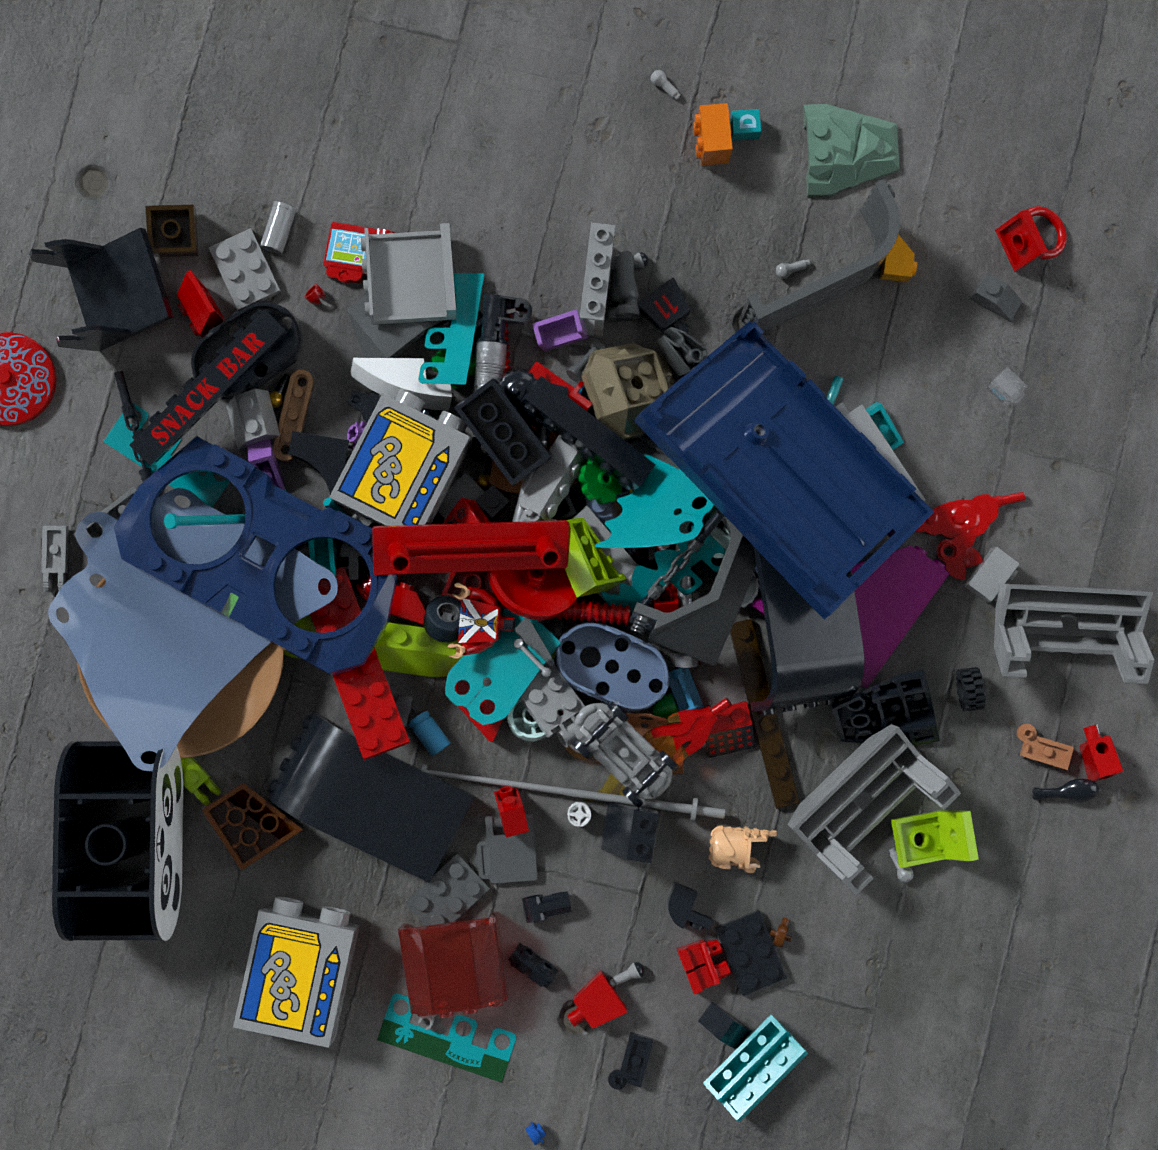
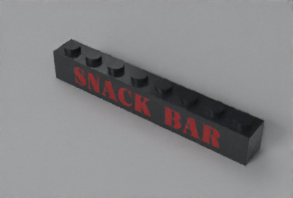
(209, 386)

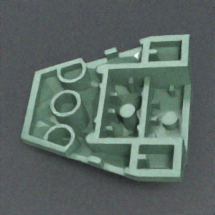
(846, 148)

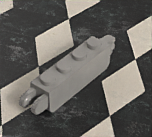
(551, 482)

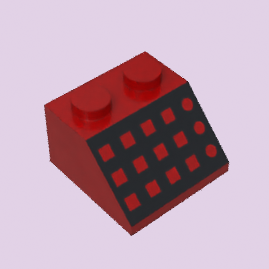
(731, 731)

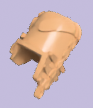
(735, 846)

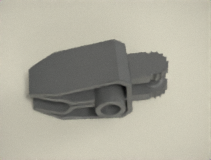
(681, 350)

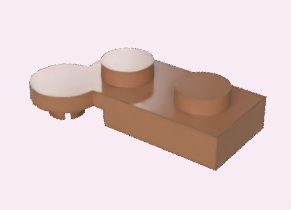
(1043, 749)

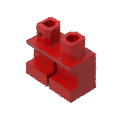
(699, 965)

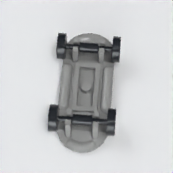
(623, 751)

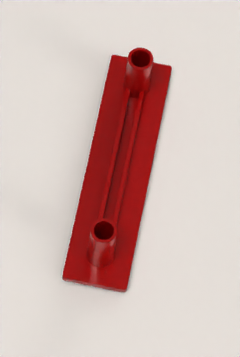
(470, 547)

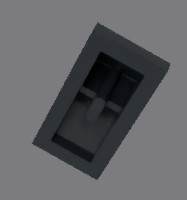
(724, 1026)

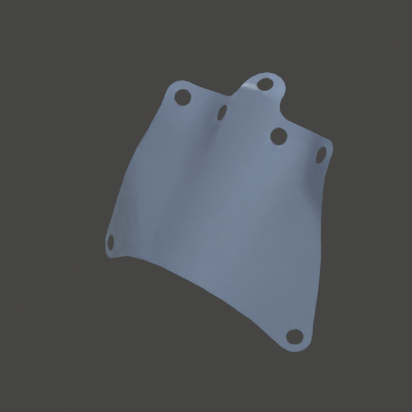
(154, 651)

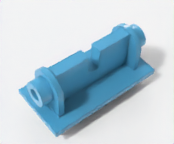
(684, 690)

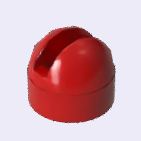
(314, 294)

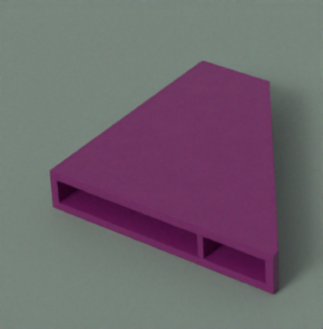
(891, 603)

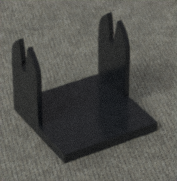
(114, 286)

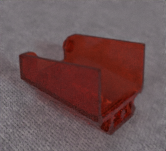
(454, 966)

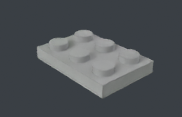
(244, 269)

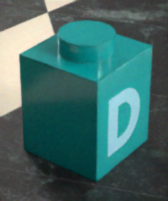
(745, 124)

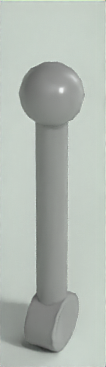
(519, 644)

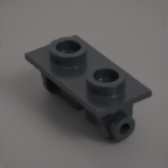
(542, 970)

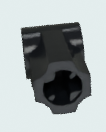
(540, 907)

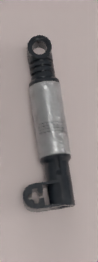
(492, 346)

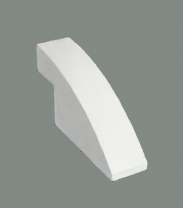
(393, 374)

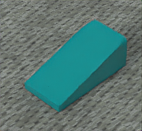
(885, 424)

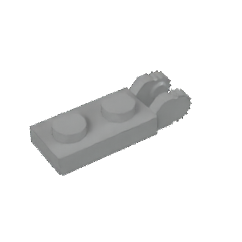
(54, 555)

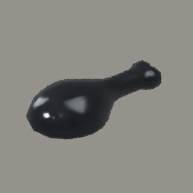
(1075, 790)

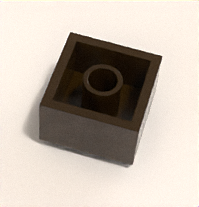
(172, 230)

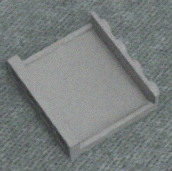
(409, 276)
(597, 278)

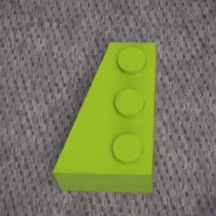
(588, 566)

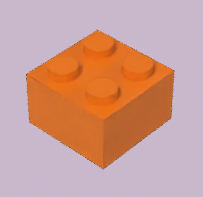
(713, 134)

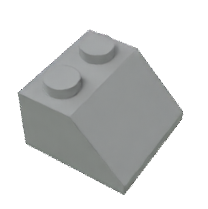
(252, 418)

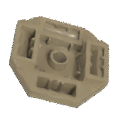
(610, 389)

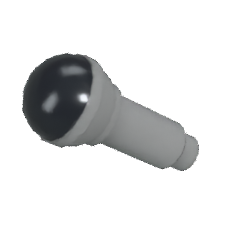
(640, 260)
(635, 971)

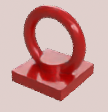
(1023, 241)

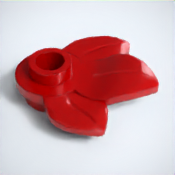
(962, 554)

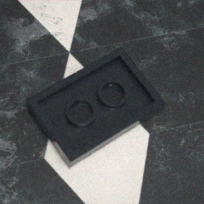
(750, 952)

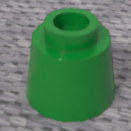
(665, 706)

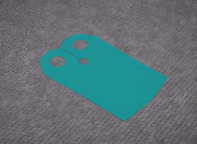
(505, 666)

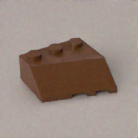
(248, 825)

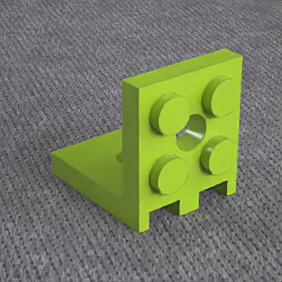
(944, 835)

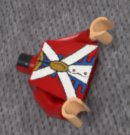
(479, 621)

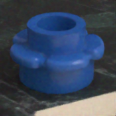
(536, 1133)

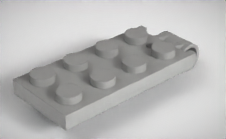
(551, 695)

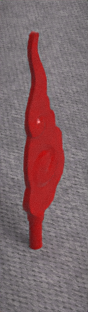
(967, 515)

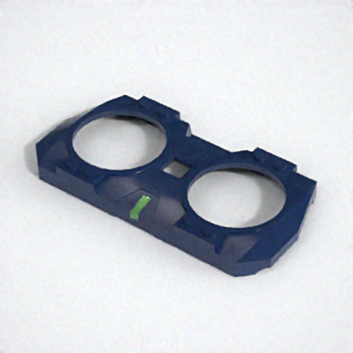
(239, 585)

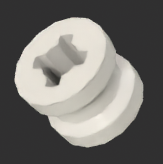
(579, 814)

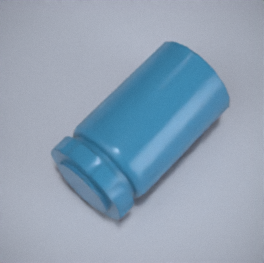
(429, 733)

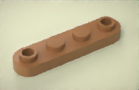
(293, 412)

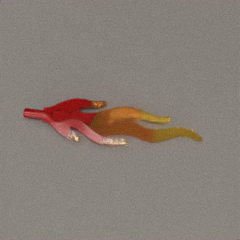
(693, 727)

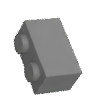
(991, 572)

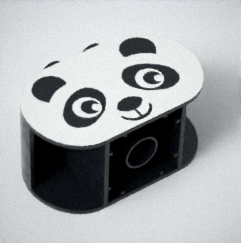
(116, 844)

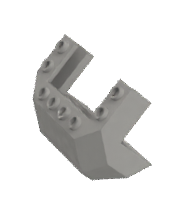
(1072, 622)
(861, 796)

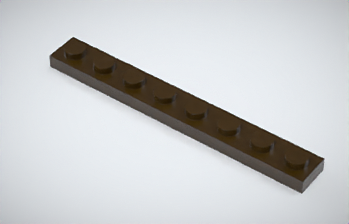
(765, 726)

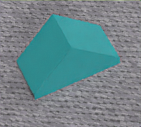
(324, 553)

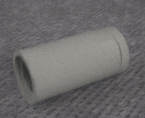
(278, 227)

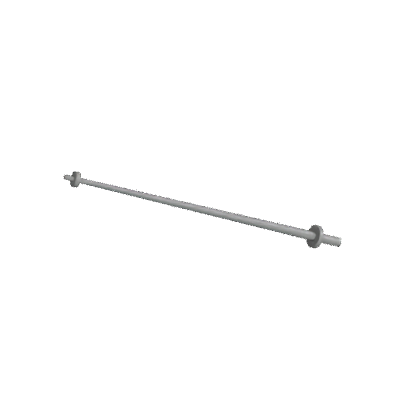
(690, 809)

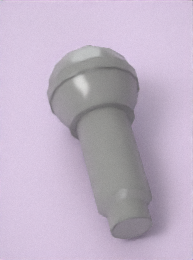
(659, 79)
(784, 270)
(904, 874)

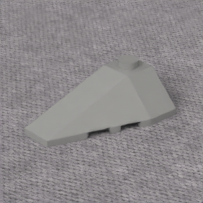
(622, 560)

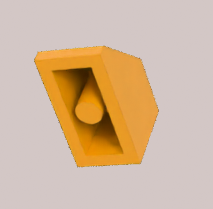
(899, 263)

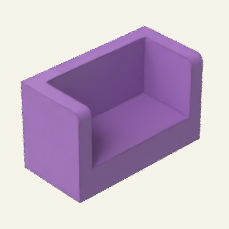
(560, 330)

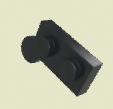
(633, 1063)

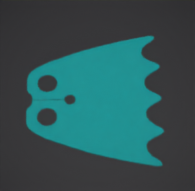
(649, 511)

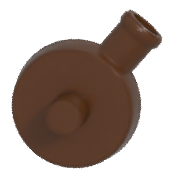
(781, 933)

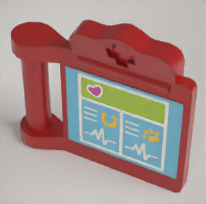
(344, 252)

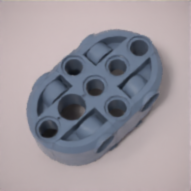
(638, 656)

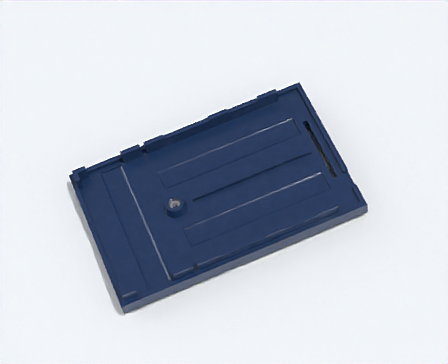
(785, 467)

